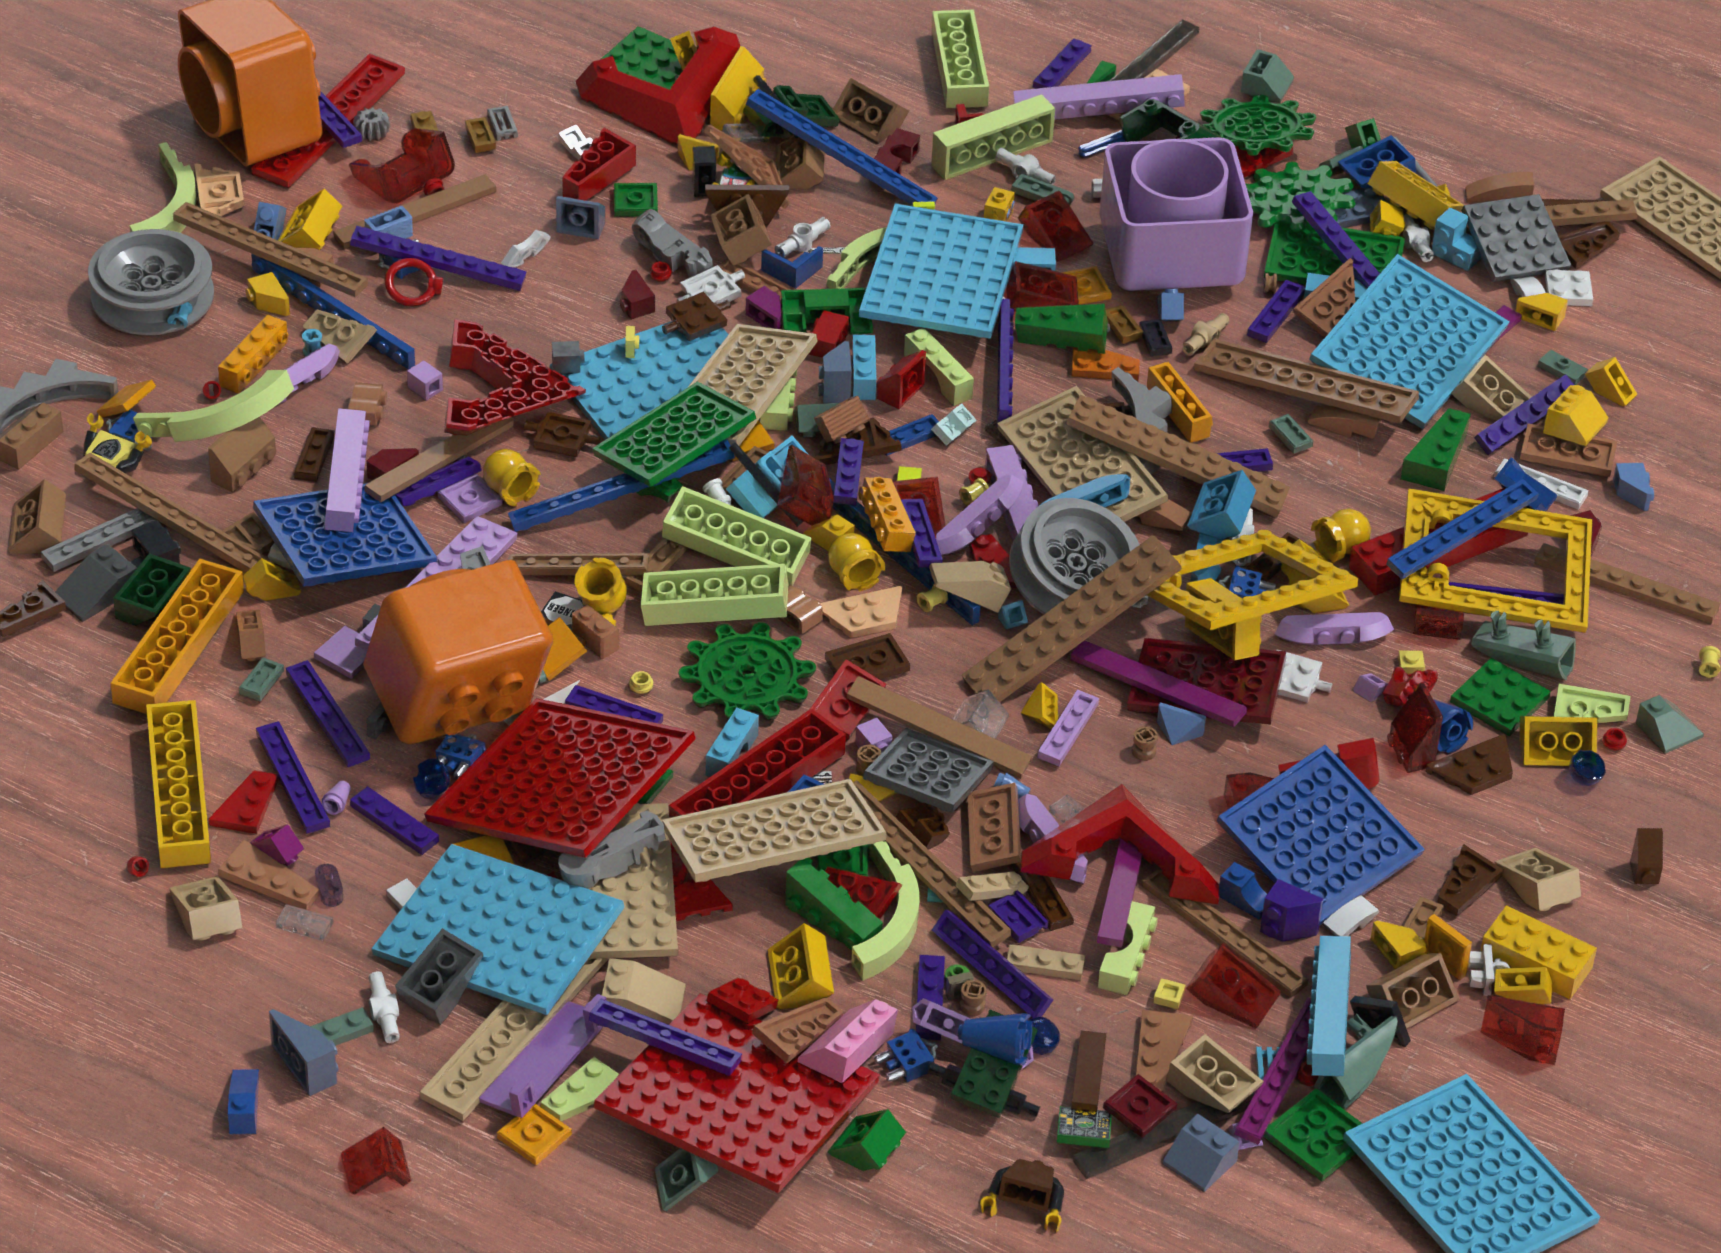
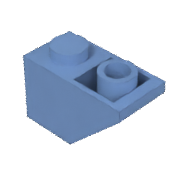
(270, 219)
(1170, 305)
(1633, 485)

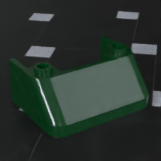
(1154, 115)

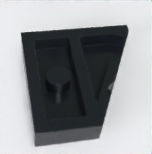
(1376, 1011)

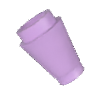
(336, 798)

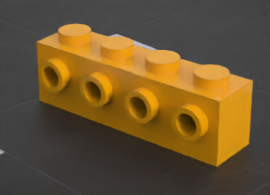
(253, 354)
(1187, 410)
(887, 514)

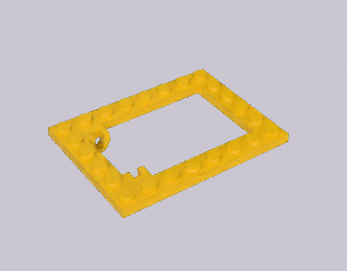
(1326, 580)
(1421, 588)

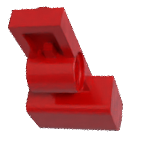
(1358, 757)

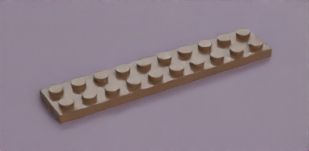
(1307, 381)
(1170, 451)
(1073, 620)

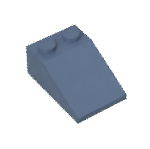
(304, 1052)

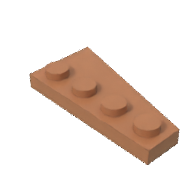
(266, 876)
(797, 1029)
(1160, 1043)

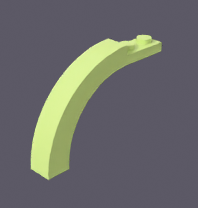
(184, 182)
(855, 257)
(221, 417)
(890, 944)

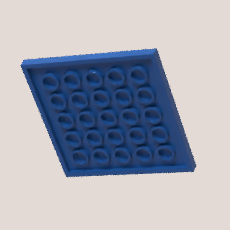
(379, 543)
(1321, 832)

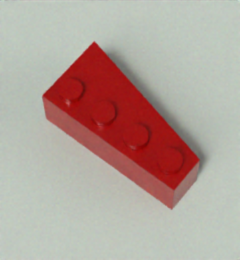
(599, 166)

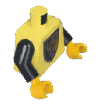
(113, 449)

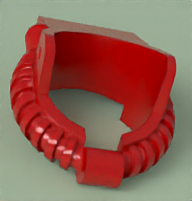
(1403, 685)

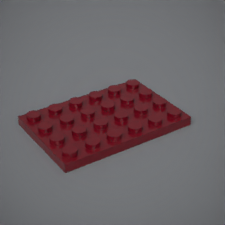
(1246, 681)

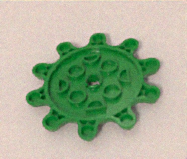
(1260, 124)
(1274, 194)
(770, 660)

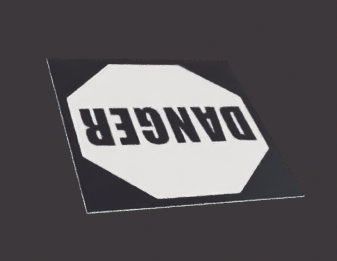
(561, 606)

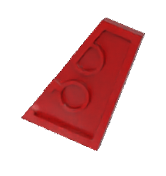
(988, 549)

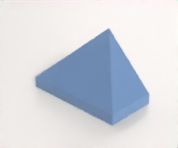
(1180, 724)

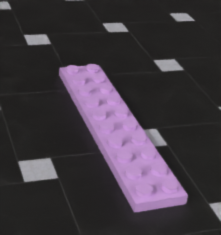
(477, 533)

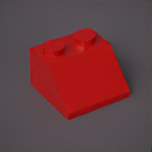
(902, 380)

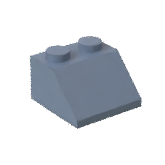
(579, 217)
(835, 375)
(1202, 1153)

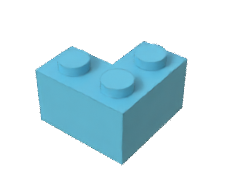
(1453, 242)

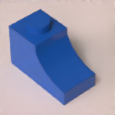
(1242, 890)

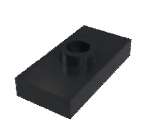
(1155, 337)

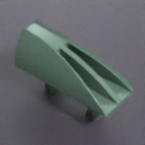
(1526, 648)
(1361, 1061)

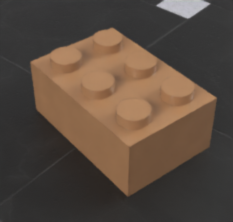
(741, 230)

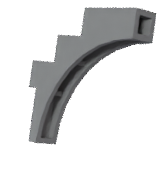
(60, 383)
(1146, 405)

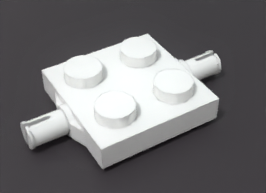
(715, 283)
(1301, 678)

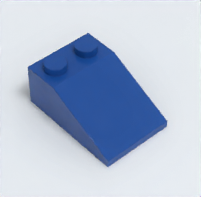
(1364, 162)

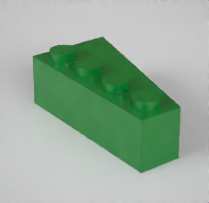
(1064, 326)
(1436, 453)
(827, 906)

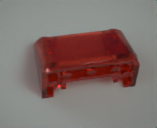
(424, 158)

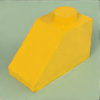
(268, 294)
(1542, 310)
(1611, 381)
(829, 530)
(270, 581)
(1397, 943)
(1524, 984)

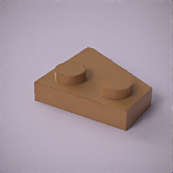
(251, 533)

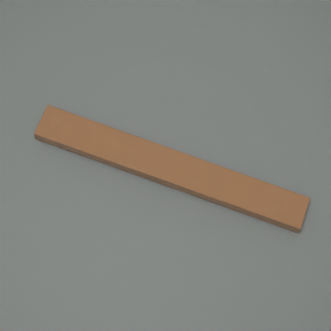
(432, 204)
(432, 460)
(938, 726)
(1225, 931)

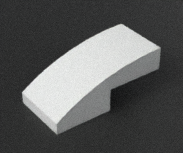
(574, 141)
(1527, 286)
(1350, 916)

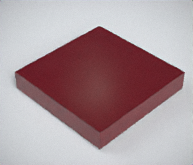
(1140, 1105)

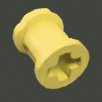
(972, 492)
(931, 598)
(1709, 661)

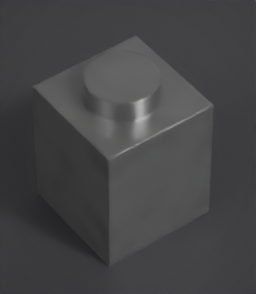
(567, 357)

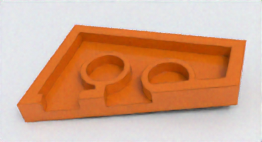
(1097, 365)

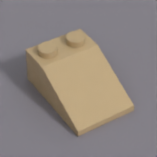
(1489, 390)
(974, 581)
(1541, 878)
(207, 908)
(643, 990)
(1212, 1076)

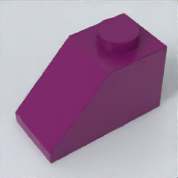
(764, 308)
(279, 844)

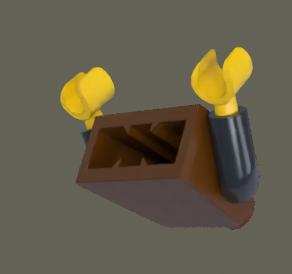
(1027, 1185)

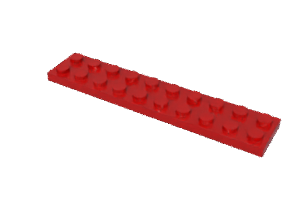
(352, 94)

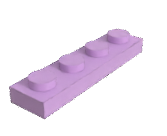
(1068, 728)

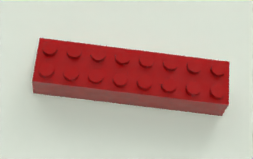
(1370, 557)
(770, 767)

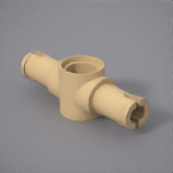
(1204, 333)

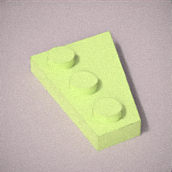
(1586, 702)
(579, 1090)

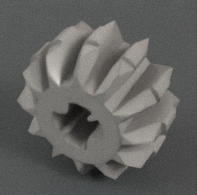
(372, 123)

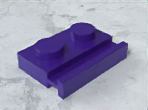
(1019, 916)

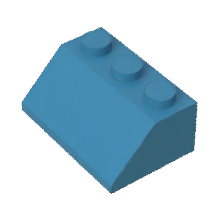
(1223, 506)

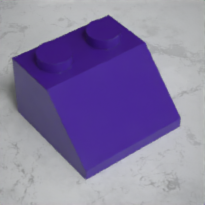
(1290, 913)

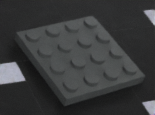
(1516, 237)
(928, 770)

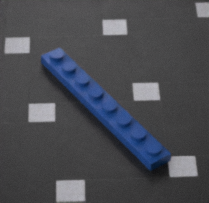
(1462, 529)

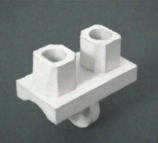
(1484, 961)

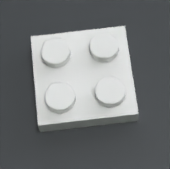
(1570, 285)

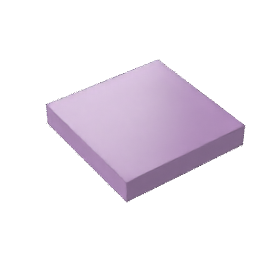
(470, 498)
(342, 653)

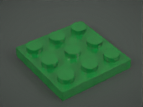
(1500, 696)
(1314, 1134)

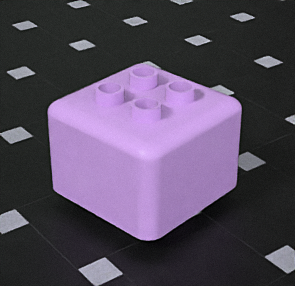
(1175, 213)

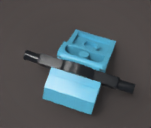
(761, 483)

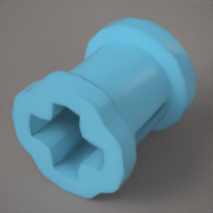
(182, 315)
(310, 342)

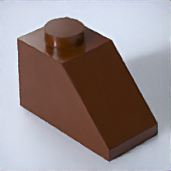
(1647, 856)

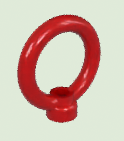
(434, 283)

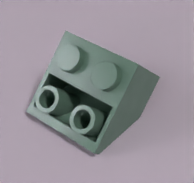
(1266, 76)

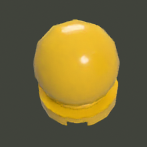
(511, 476)
(1340, 532)
(855, 561)
(601, 585)

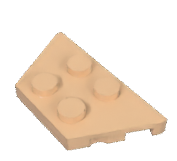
(219, 190)
(865, 612)

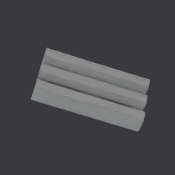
(498, 134)

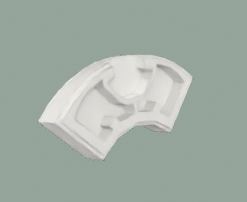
(530, 246)

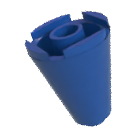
(1454, 727)
(999, 1036)

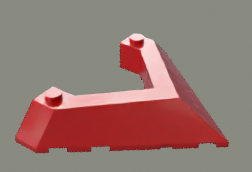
(657, 108)
(519, 379)
(1122, 817)

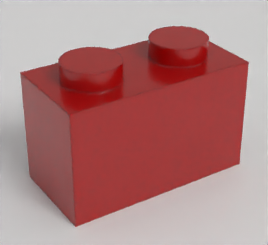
(830, 332)

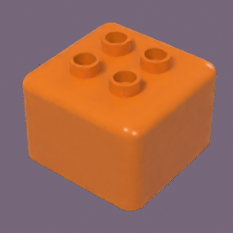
(249, 77)
(457, 651)

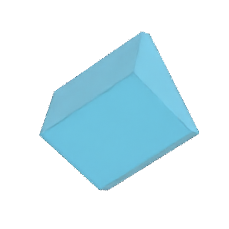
(1013, 614)

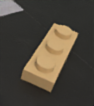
(991, 885)
(1046, 962)

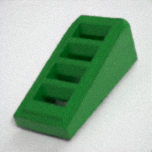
(1103, 73)

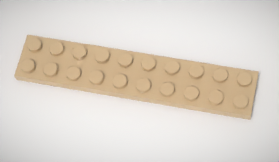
(493, 1049)

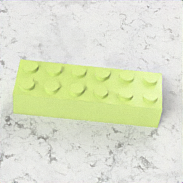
(960, 58)
(979, 139)
(733, 534)
(714, 594)

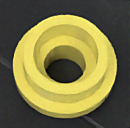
(641, 682)

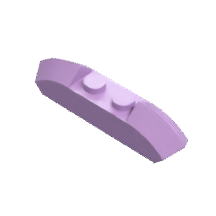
(314, 365)
(979, 515)
(1334, 628)
(1038, 822)
(943, 1021)

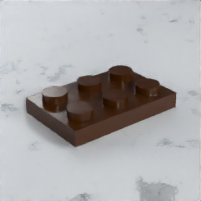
(877, 656)

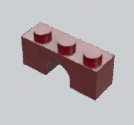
(898, 147)

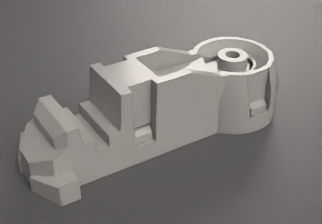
(669, 244)
(614, 852)

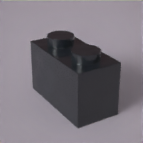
(703, 169)
(155, 540)

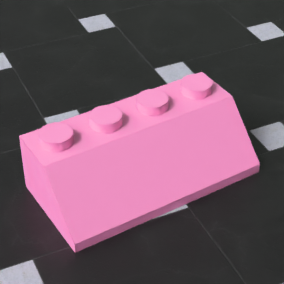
(851, 1040)

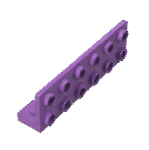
(543, 1060)

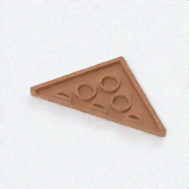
(754, 163)
(1329, 301)

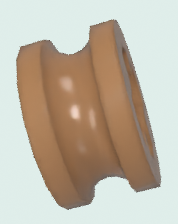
(1270, 283)

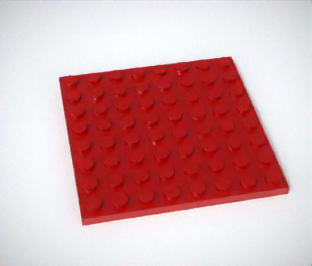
(560, 777)
(755, 1121)

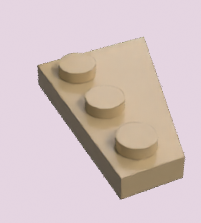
(343, 333)

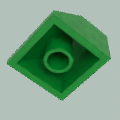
(868, 1140)

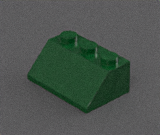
(148, 589)

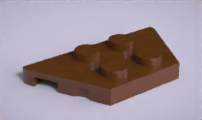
(765, 197)
(875, 438)
(1476, 766)

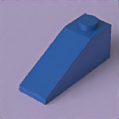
(243, 1101)

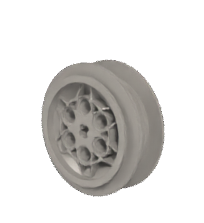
(146, 275)
(1065, 548)

